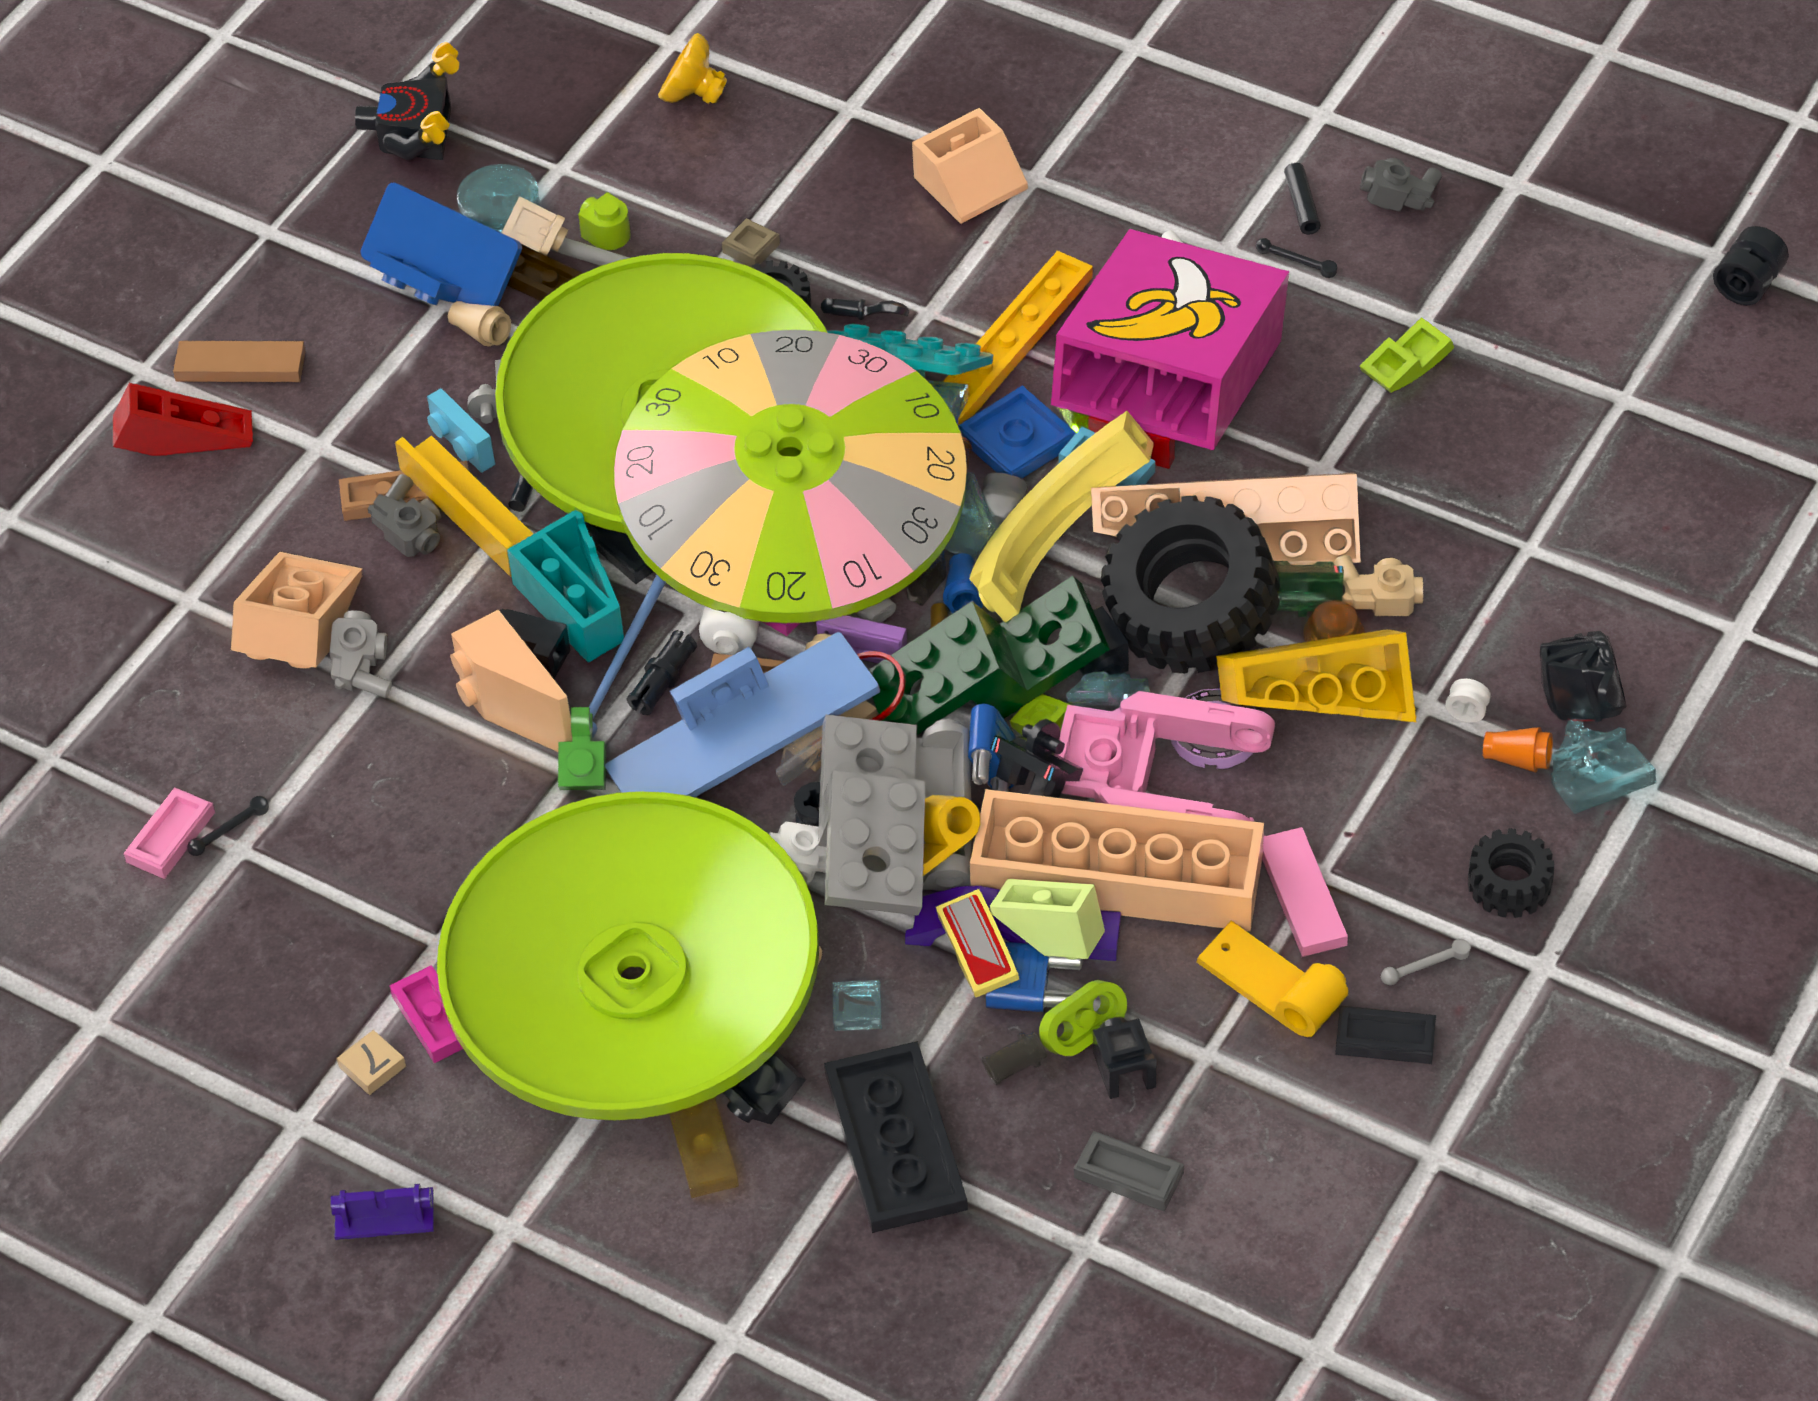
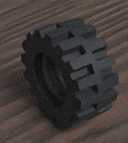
(1507, 894)

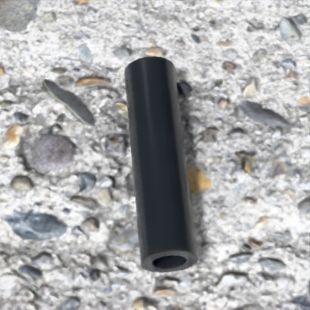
(1302, 198)

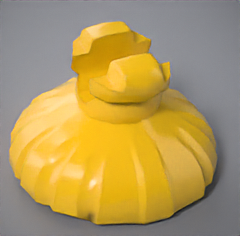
(693, 74)

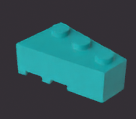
(568, 584)

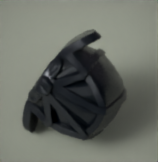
(1582, 678)

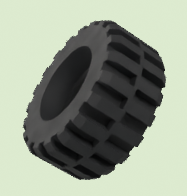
(1179, 536)

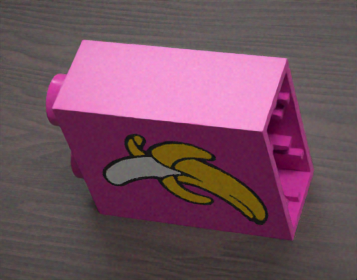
(1170, 338)

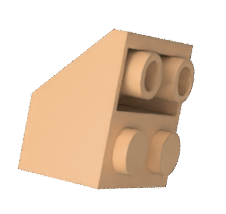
(968, 166)

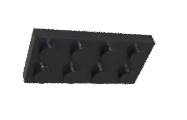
(895, 1137)

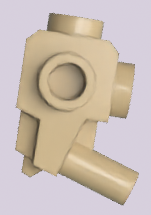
(1387, 591)

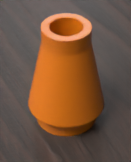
(1520, 748)

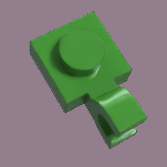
(582, 760)

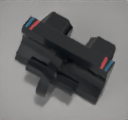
(1036, 752)

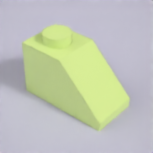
(1051, 916)

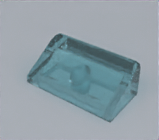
(975, 521)

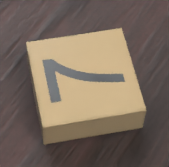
(371, 1062)

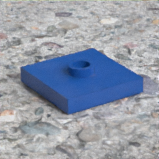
(1016, 434)

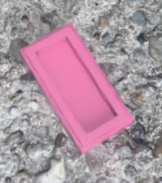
(168, 833)

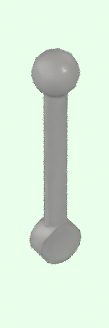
(1459, 950)

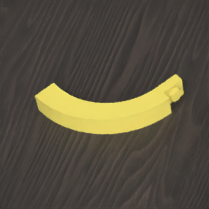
(1052, 508)

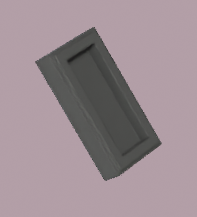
(1129, 1171)

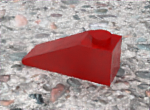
(173, 423)

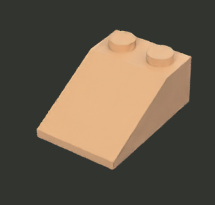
(292, 609)
(509, 682)

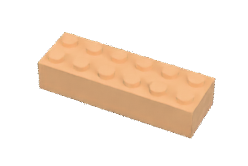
(1135, 857)

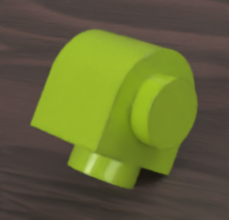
(605, 222)

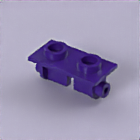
(383, 1212)

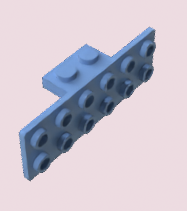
(743, 715)

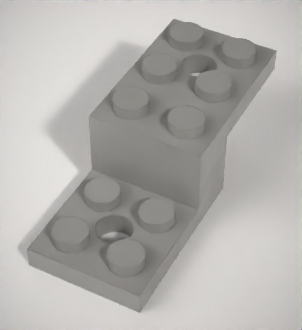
(871, 815)

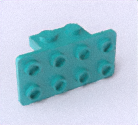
(924, 354)

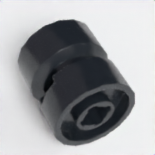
(1750, 265)

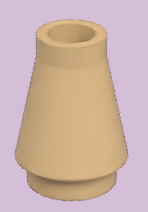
(482, 322)

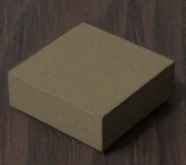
(750, 243)

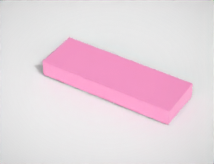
(1303, 892)

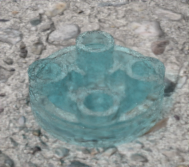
(493, 191)

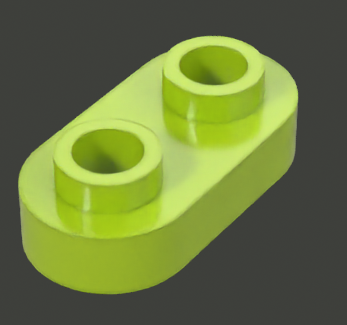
(1080, 1018)

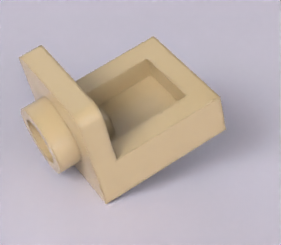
(535, 227)

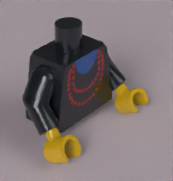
(414, 113)

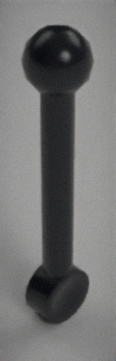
(1327, 268)
(258, 807)

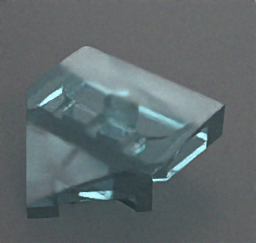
(1597, 767)

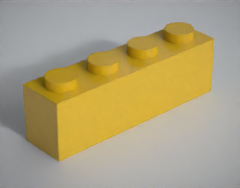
(1336, 675)

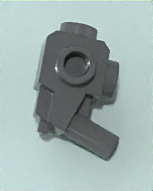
(1394, 187)
(408, 525)

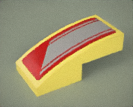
(977, 943)

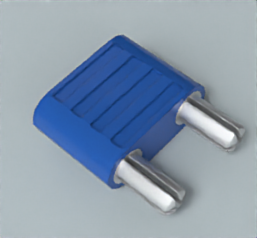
(984, 725)
(1031, 990)

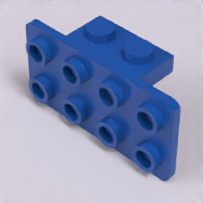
(438, 250)

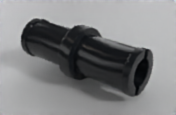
(661, 672)

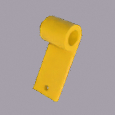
(947, 827)
(1273, 983)

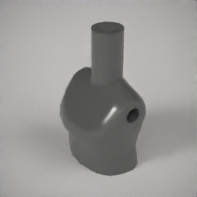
(1002, 495)

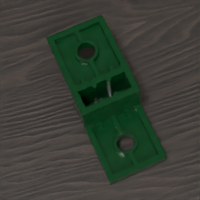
(989, 661)

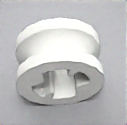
(1468, 700)

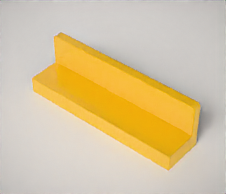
(462, 498)

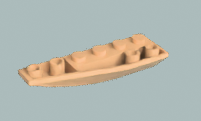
(1297, 515)

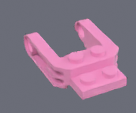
(1120, 746)

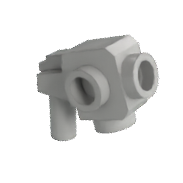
(355, 648)

